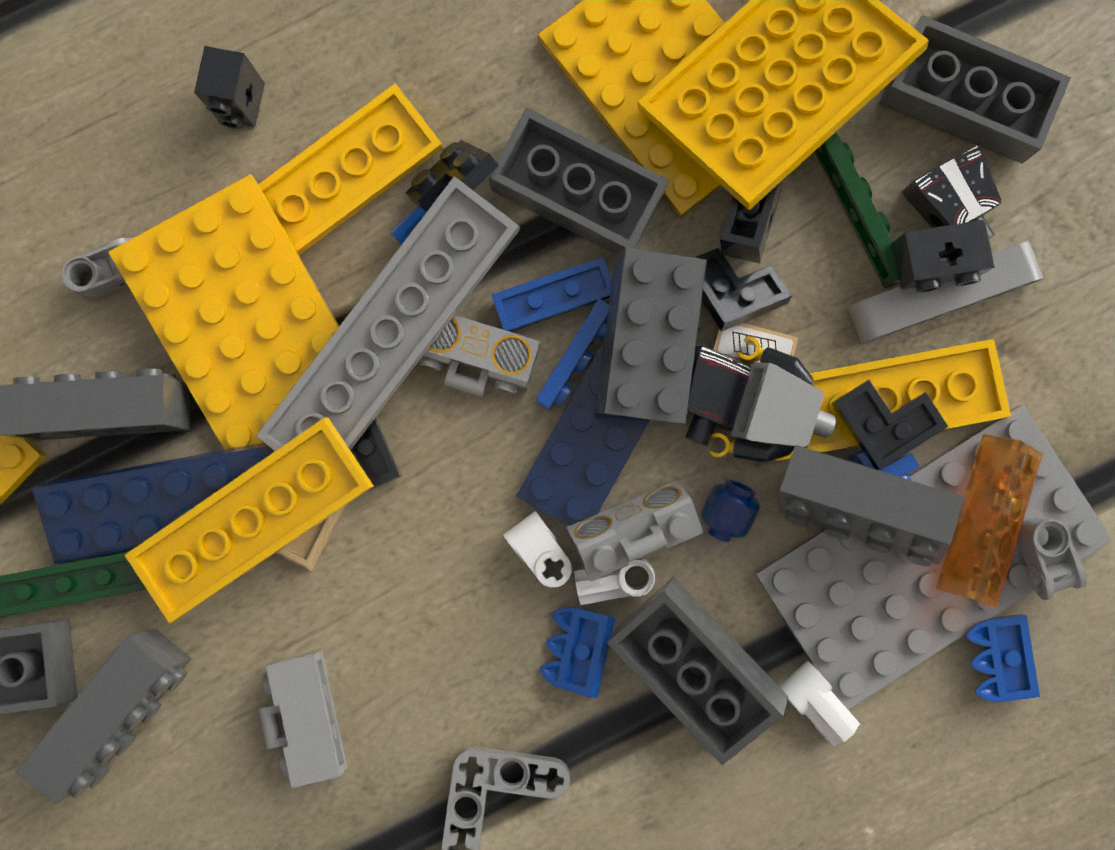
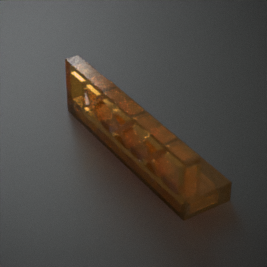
(987, 519)

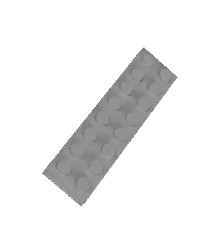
(396, 318)

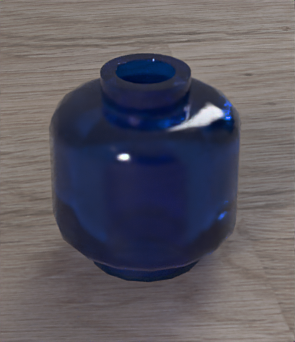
(730, 510)

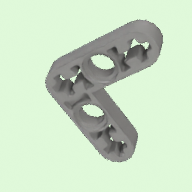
(491, 779)

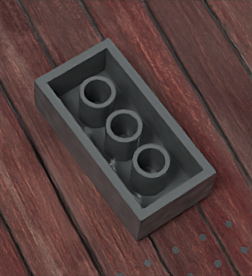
(978, 92)
(577, 183)
(651, 336)
(94, 406)
(869, 506)
(36, 666)
(698, 671)
(105, 716)

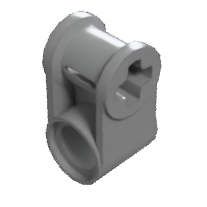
(105, 277)
(1054, 564)

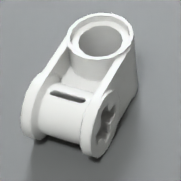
(536, 545)

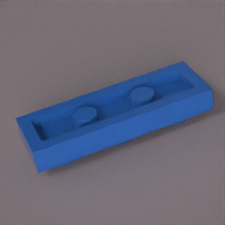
(553, 295)
(575, 358)

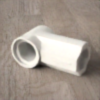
(612, 585)
(813, 697)

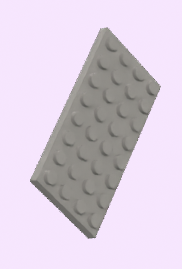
(877, 614)

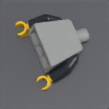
(776, 408)

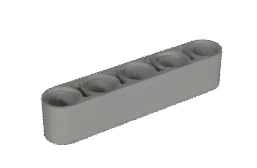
(906, 308)

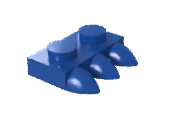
(581, 650)
(1006, 659)

